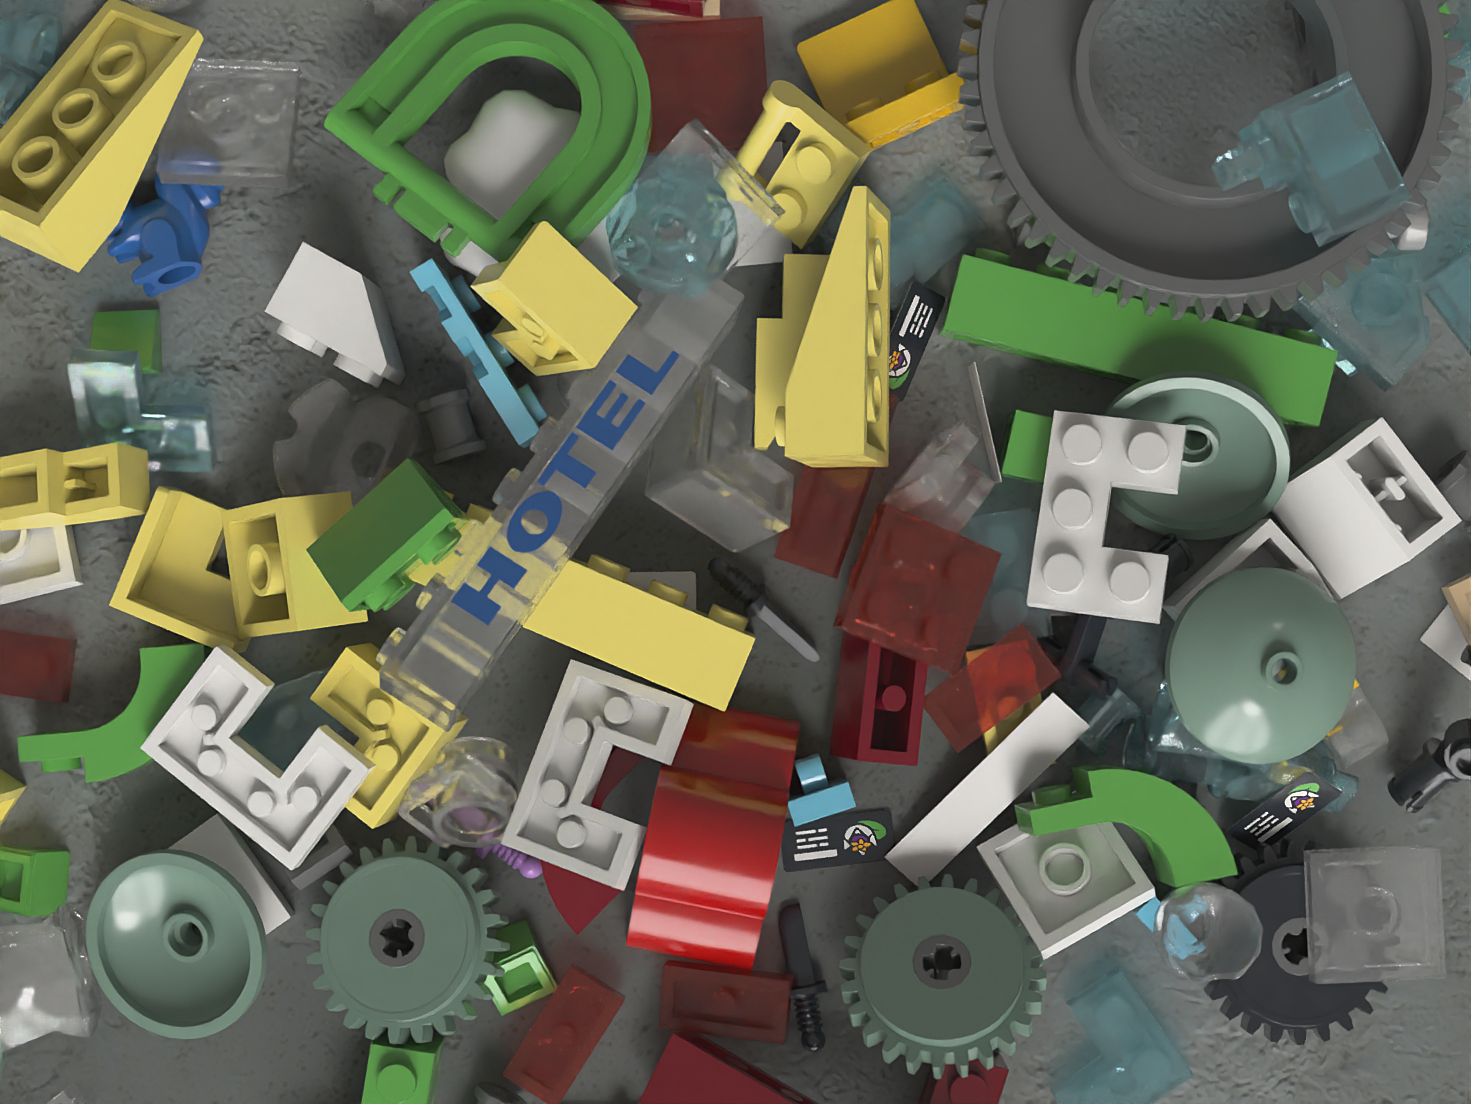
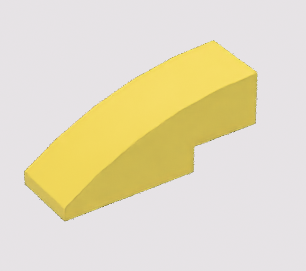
(780, 340)
(73, 486)

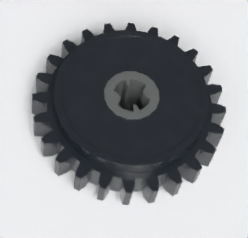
(1278, 983)

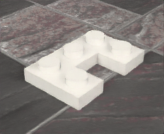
(1082, 466)
(554, 803)
(273, 807)

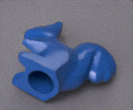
(165, 235)

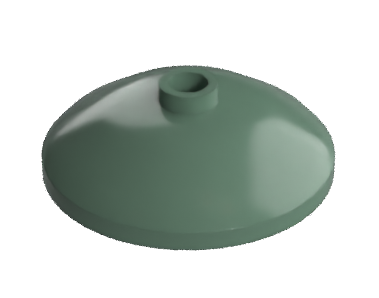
(1227, 474)
(1225, 658)
(155, 962)

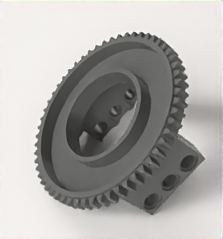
(1176, 239)

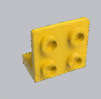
(881, 74)

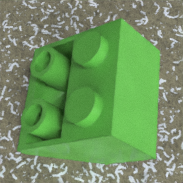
(387, 538)

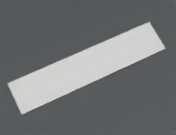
(987, 790)

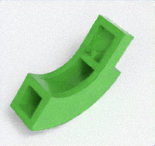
(116, 745)
(1172, 824)

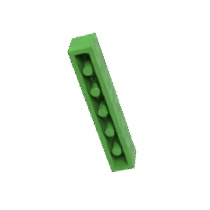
(1070, 328)

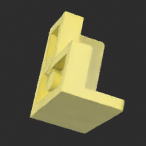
(553, 304)
(171, 573)
(388, 732)

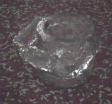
(940, 480)
(471, 791)

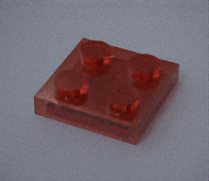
(704, 74)
(917, 589)

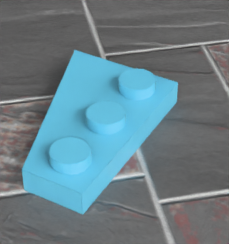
(456, 303)

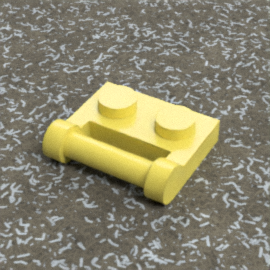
(815, 167)

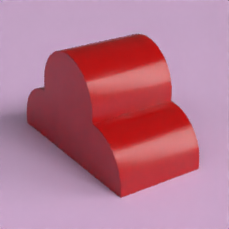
(715, 837)

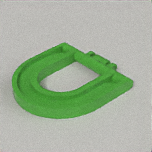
(439, 53)

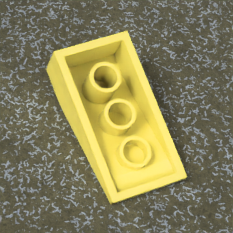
(89, 131)
(841, 372)

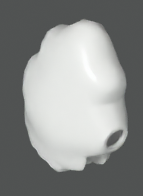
(503, 156)

